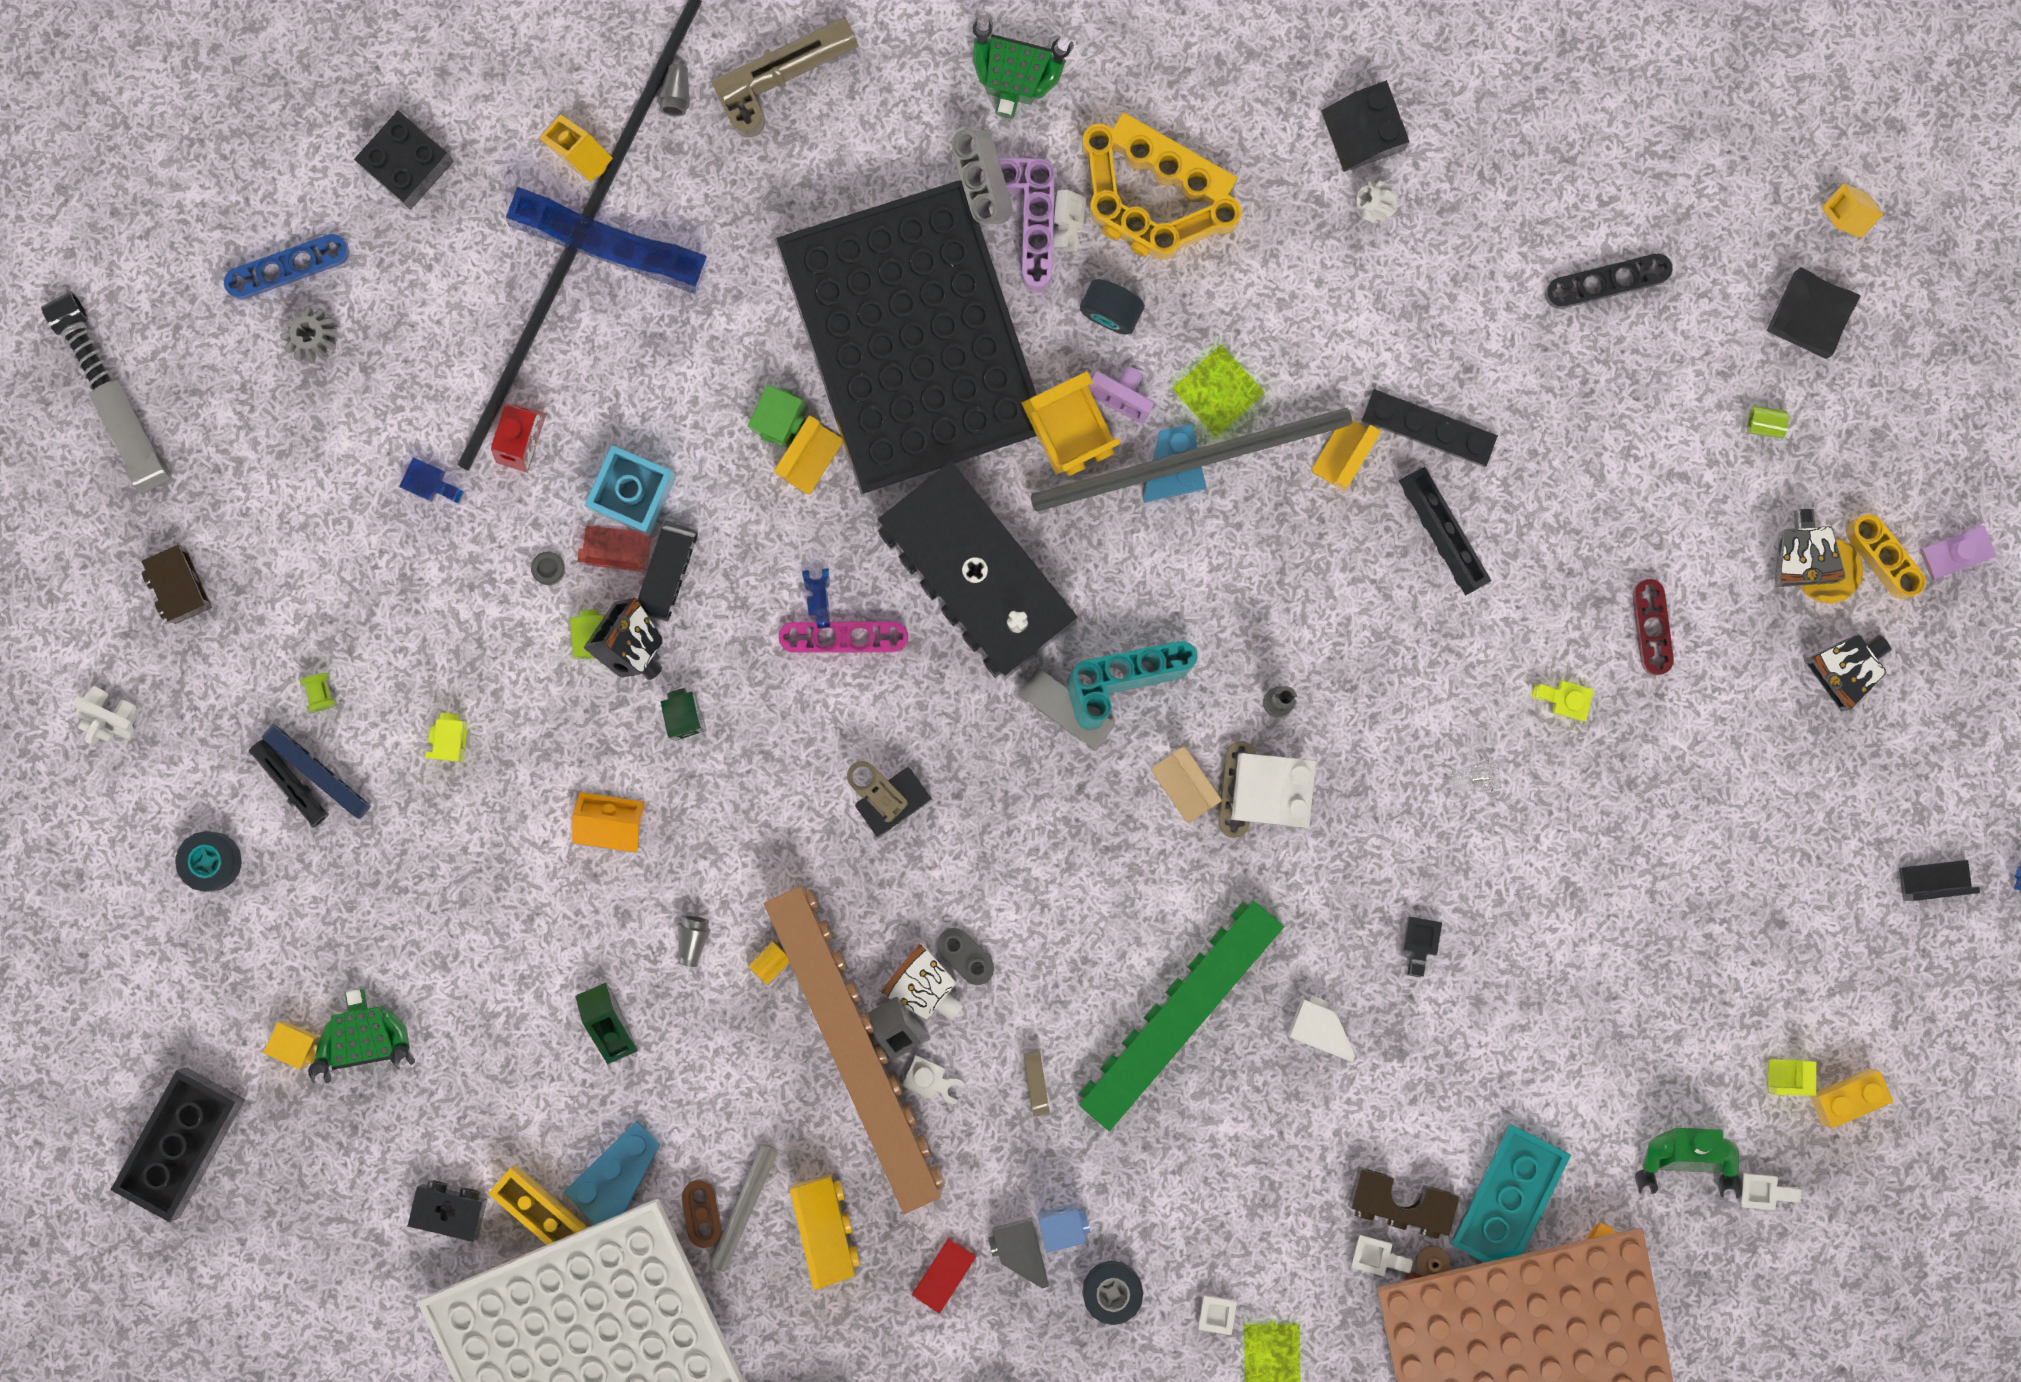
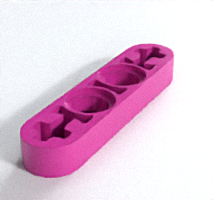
(843, 642)

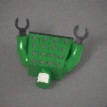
(1016, 68)
(360, 1038)
(1691, 1152)

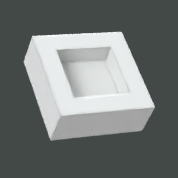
(1217, 1314)

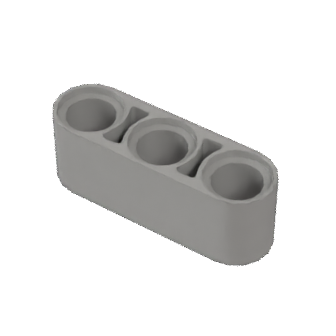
(970, 167)
(1055, 703)

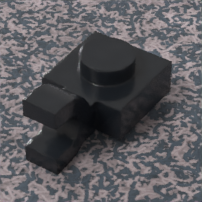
(1421, 939)

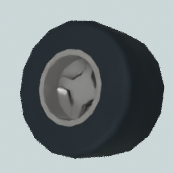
(1108, 1303)

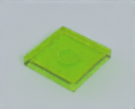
(1218, 391)

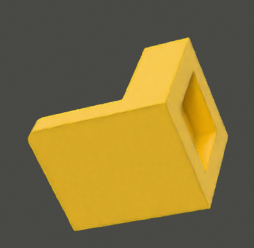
(1852, 210)

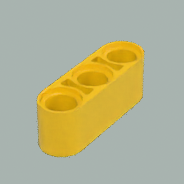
(1900, 564)

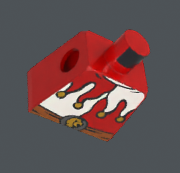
(517, 436)

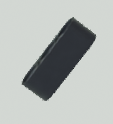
(665, 569)

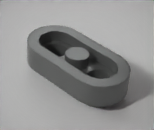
(965, 956)

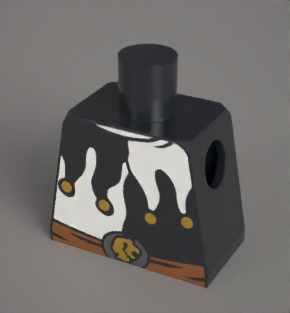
(627, 641)
(1849, 668)

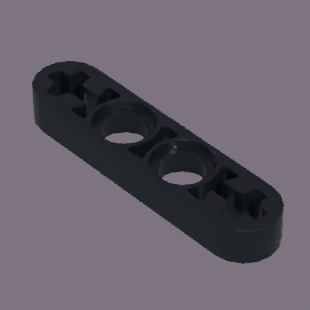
(1607, 278)

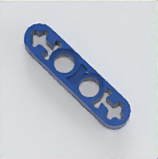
(285, 261)

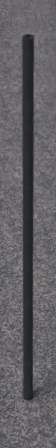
(568, 255)

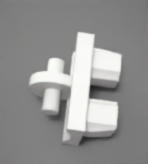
(92, 710)

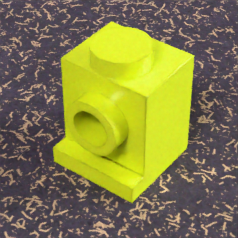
(448, 738)

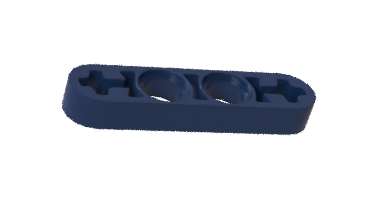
(316, 771)

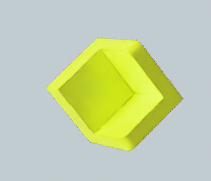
(1792, 1077)

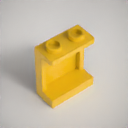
(1070, 425)

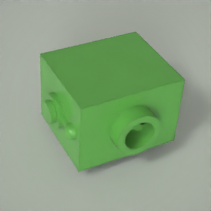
(778, 416)

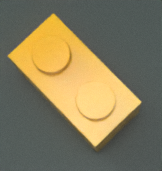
(1851, 1098)

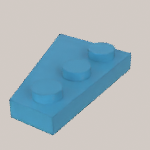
(615, 1176)

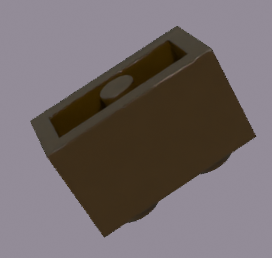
(175, 585)

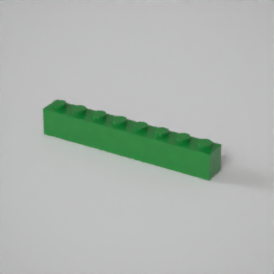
(1180, 1015)

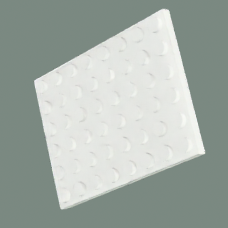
(585, 1310)

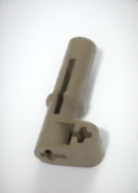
(777, 68)

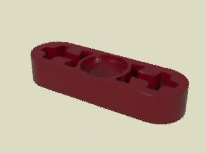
(1662, 617)

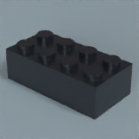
(177, 1144)

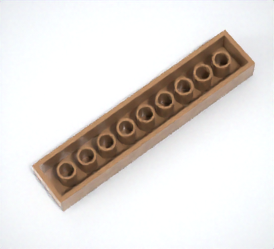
(854, 1048)

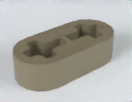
(1036, 1083)

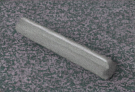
(743, 1208)

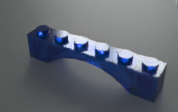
(638, 254)

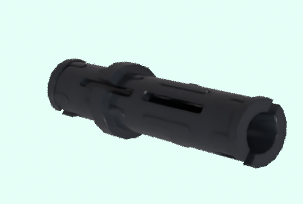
(297, 793)

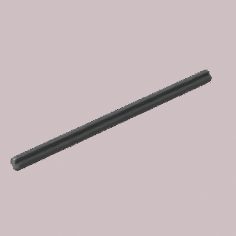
(1191, 459)

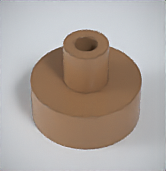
(1427, 1256)

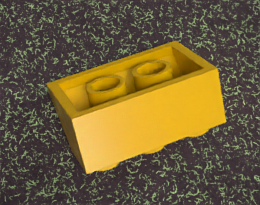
(824, 1230)

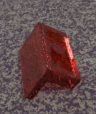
(615, 549)

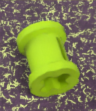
(318, 692)

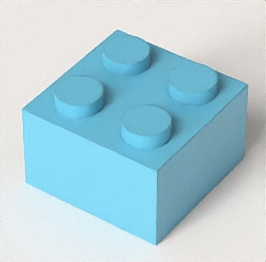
(630, 490)

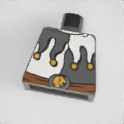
(1807, 554)

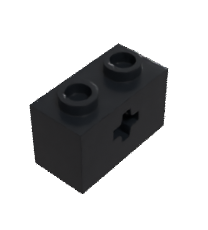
(428, 1215)

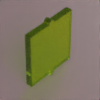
(1272, 1352)

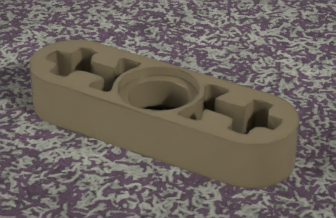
(1227, 813)

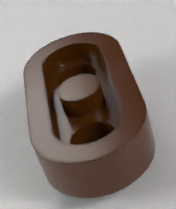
(701, 1212)

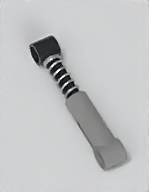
(143, 463)

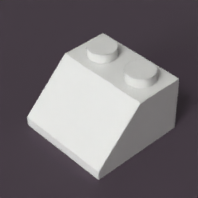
(1273, 790)

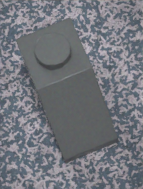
(1019, 1250)

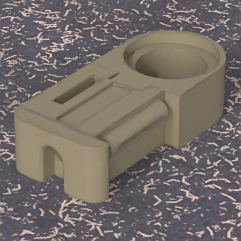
(881, 792)

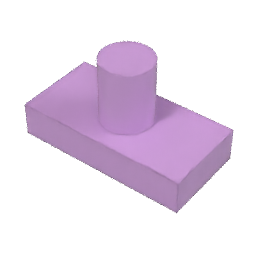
(1122, 394)
(1958, 552)

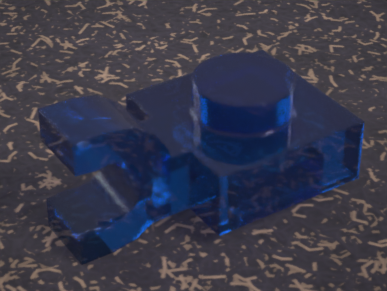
(427, 481)
(818, 603)

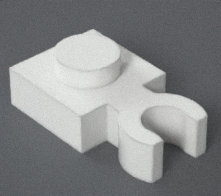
(1069, 215)
(927, 1078)

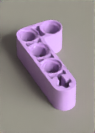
(1032, 224)

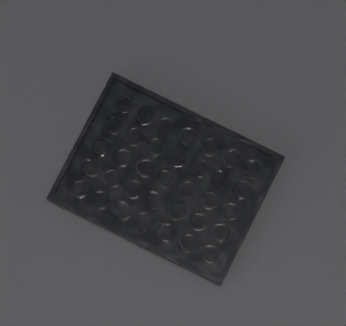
(910, 335)

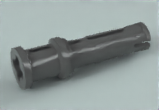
(1273, 704)

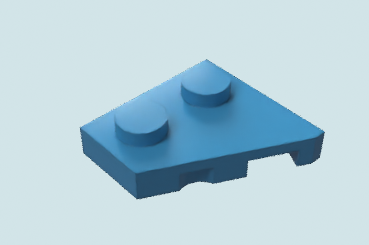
(1169, 443)

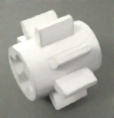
(1376, 201)

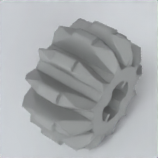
(300, 325)

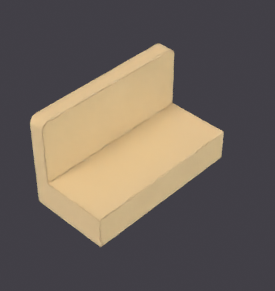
(1186, 784)

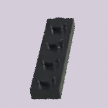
(1429, 428)
(1444, 531)

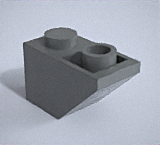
(897, 1028)

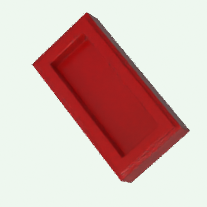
(944, 1275)

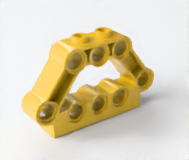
(1184, 231)

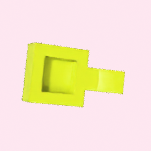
(1568, 700)

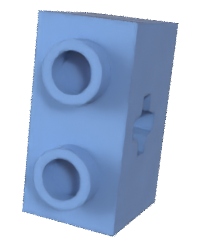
(1063, 1227)

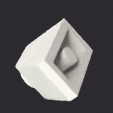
(1320, 1028)

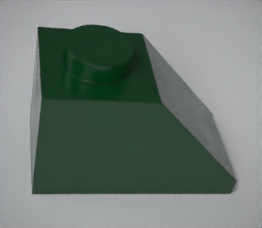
(682, 715)
(605, 1023)

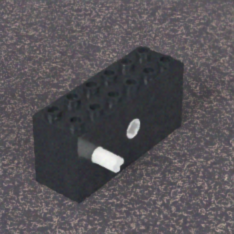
(947, 531)

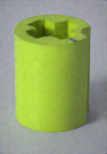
(1767, 422)

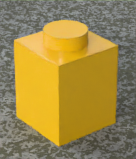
(292, 1045)

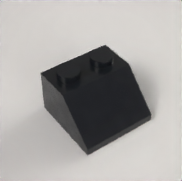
(1365, 126)

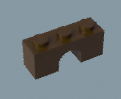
(1430, 1213)

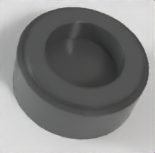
(548, 568)

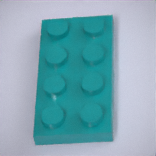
(1510, 1197)

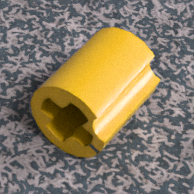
(770, 963)

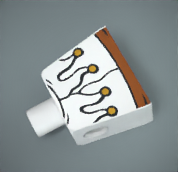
(923, 985)

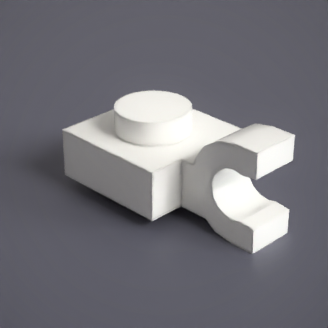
(1761, 1192)
(1374, 1256)

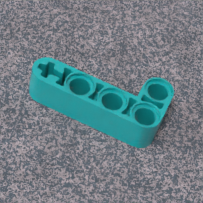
(1133, 677)

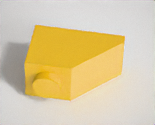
(576, 148)

